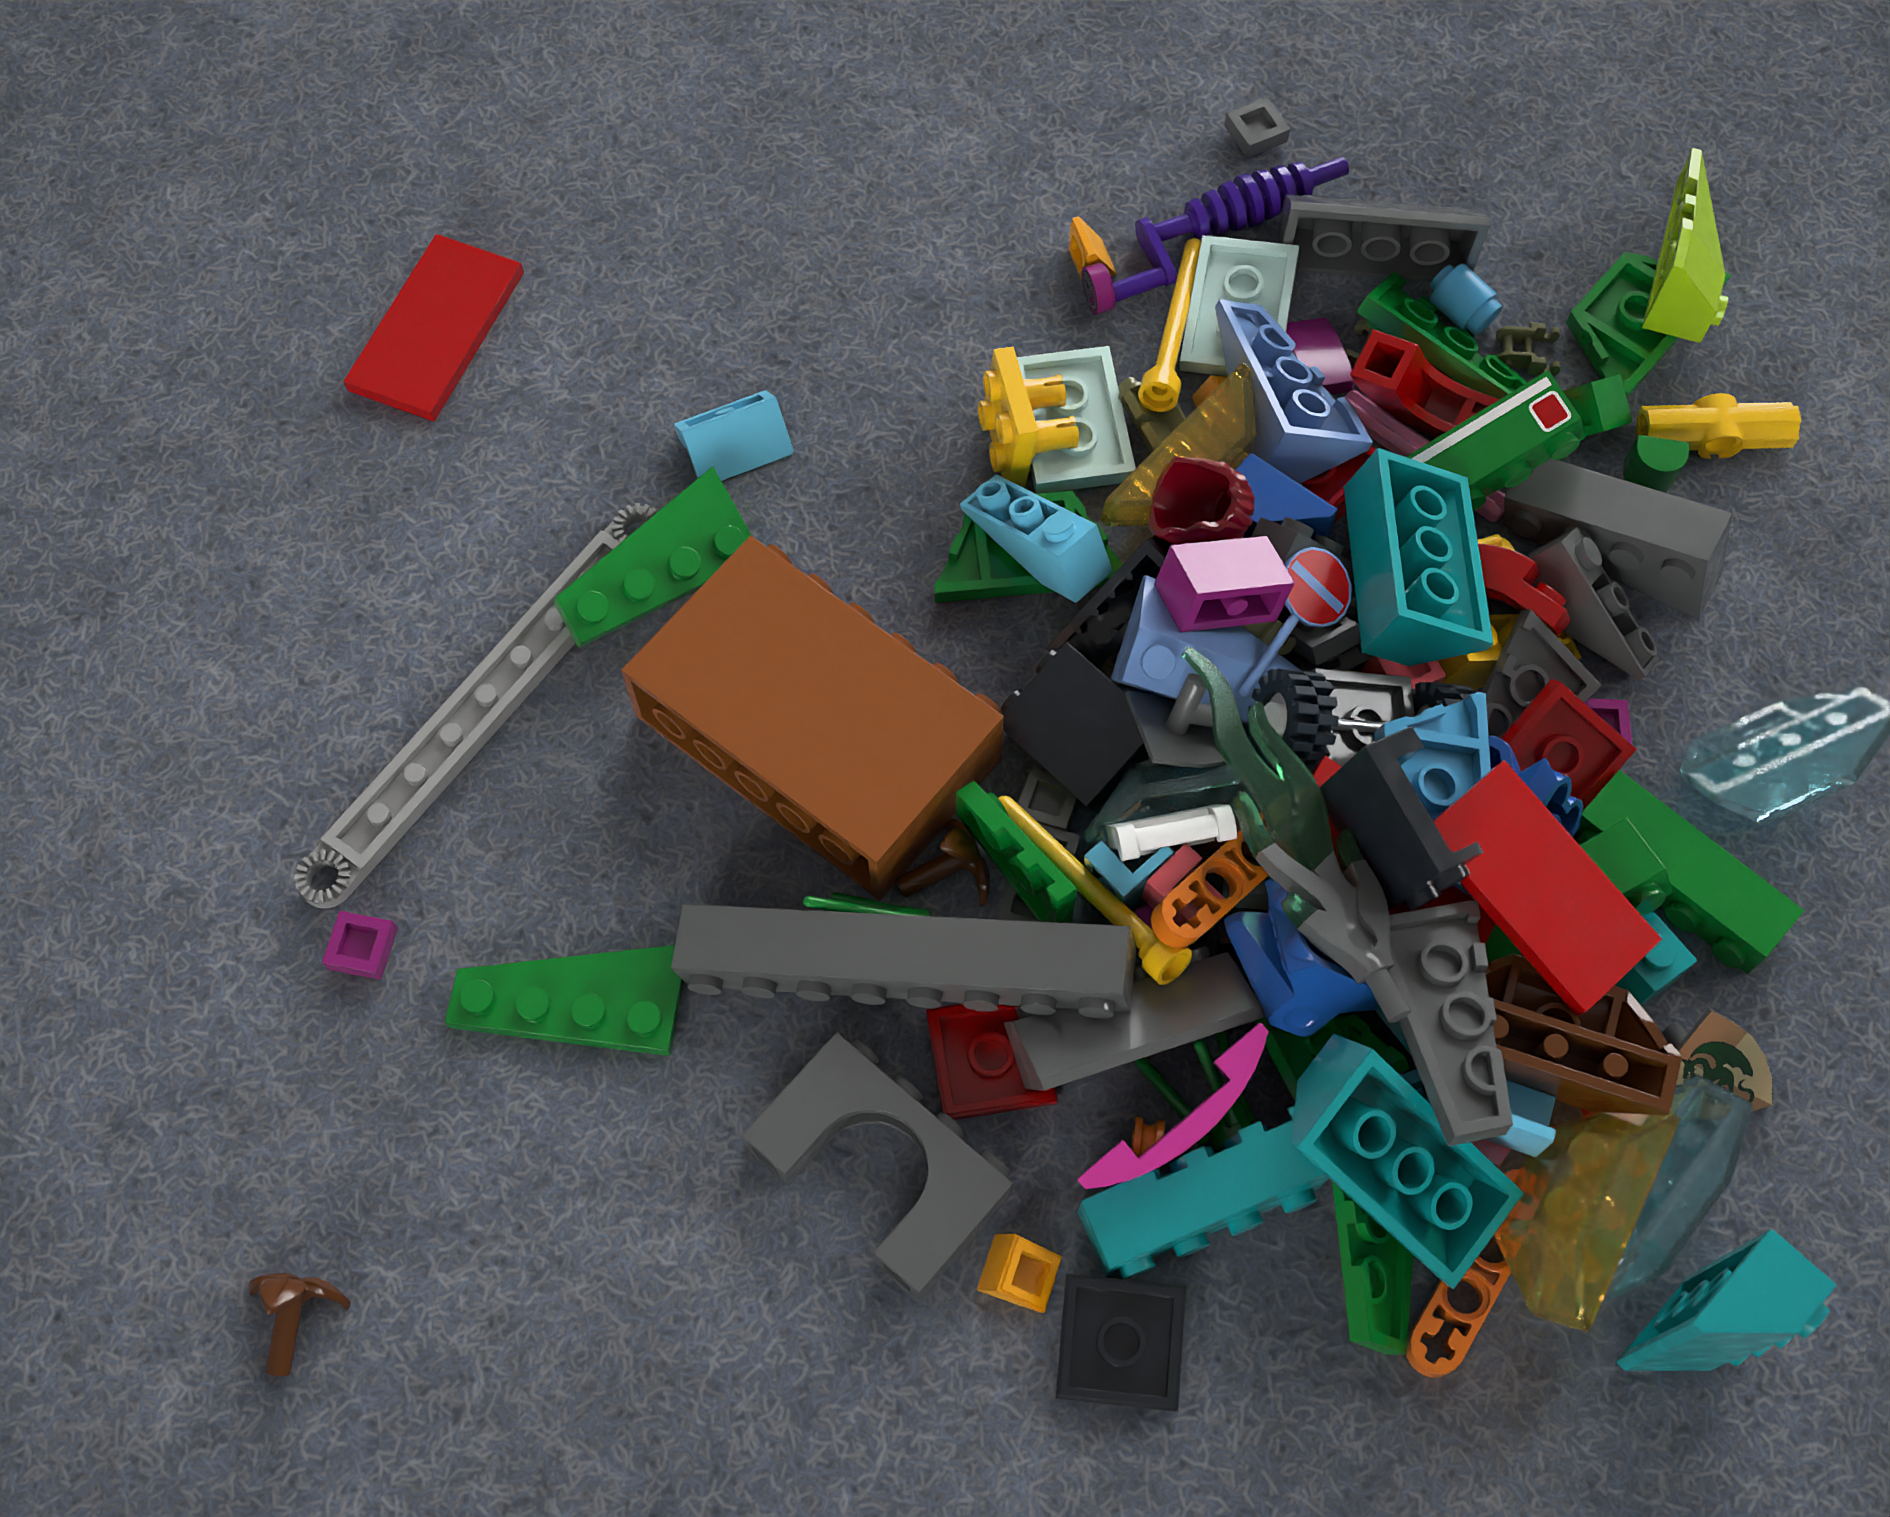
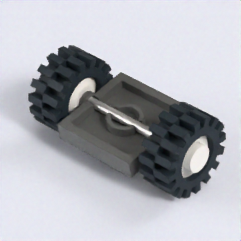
(1341, 710)

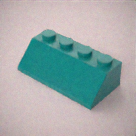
(1415, 561)
(1392, 1158)
(1734, 1310)

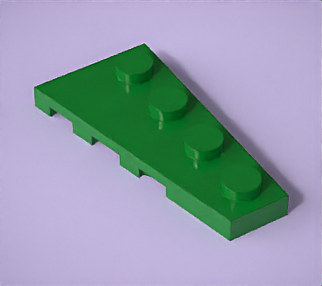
(1447, 348)
(656, 562)
(590, 1000)

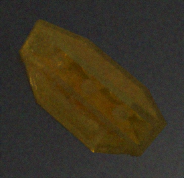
(1216, 430)
(1581, 1210)

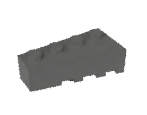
(1643, 535)

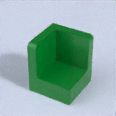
(1601, 404)

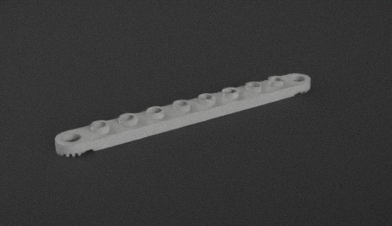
(453, 733)

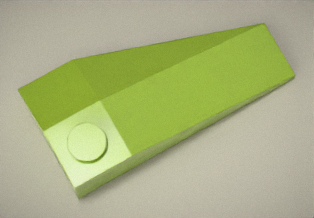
(1690, 261)

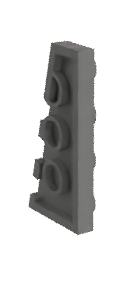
(1451, 1019)

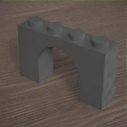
(847, 1089)

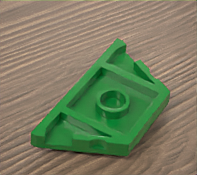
(1612, 318)
(983, 569)

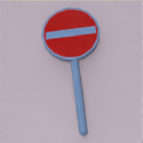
(1316, 600)

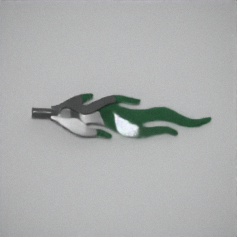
(1333, 913)

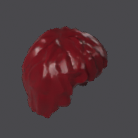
(1200, 502)

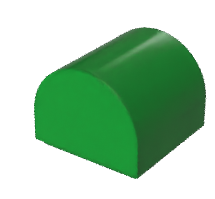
(1655, 462)

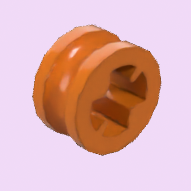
(1145, 1135)

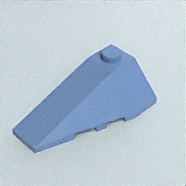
(1296, 418)
(1154, 649)

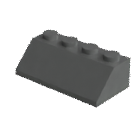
(1380, 237)
(1197, 1004)

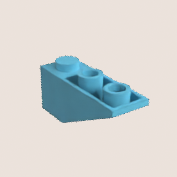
(1041, 536)

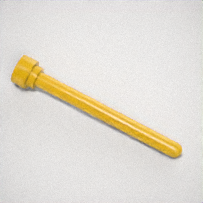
(1161, 384)
(1159, 960)

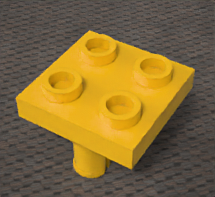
(1010, 416)

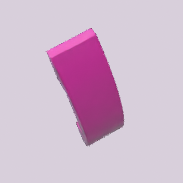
(1237, 1068)

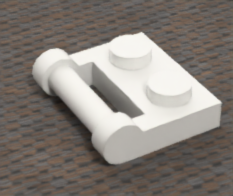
(1170, 829)

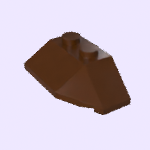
(1593, 1061)

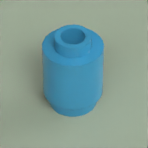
(1465, 298)

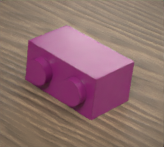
(1223, 583)

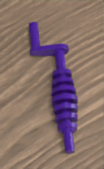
(1233, 206)

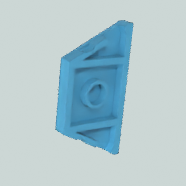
(1452, 755)

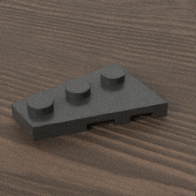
(1525, 667)

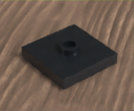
(1121, 1342)

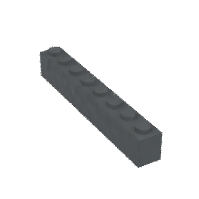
(907, 958)

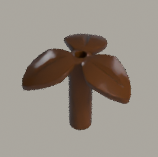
(960, 854)
(285, 1296)

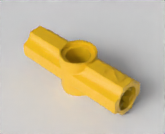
(1721, 425)

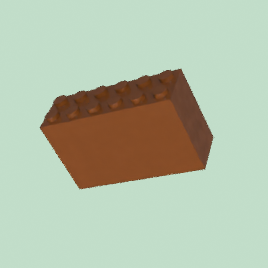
(815, 714)

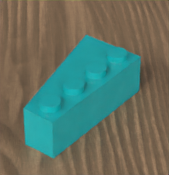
(1199, 1198)

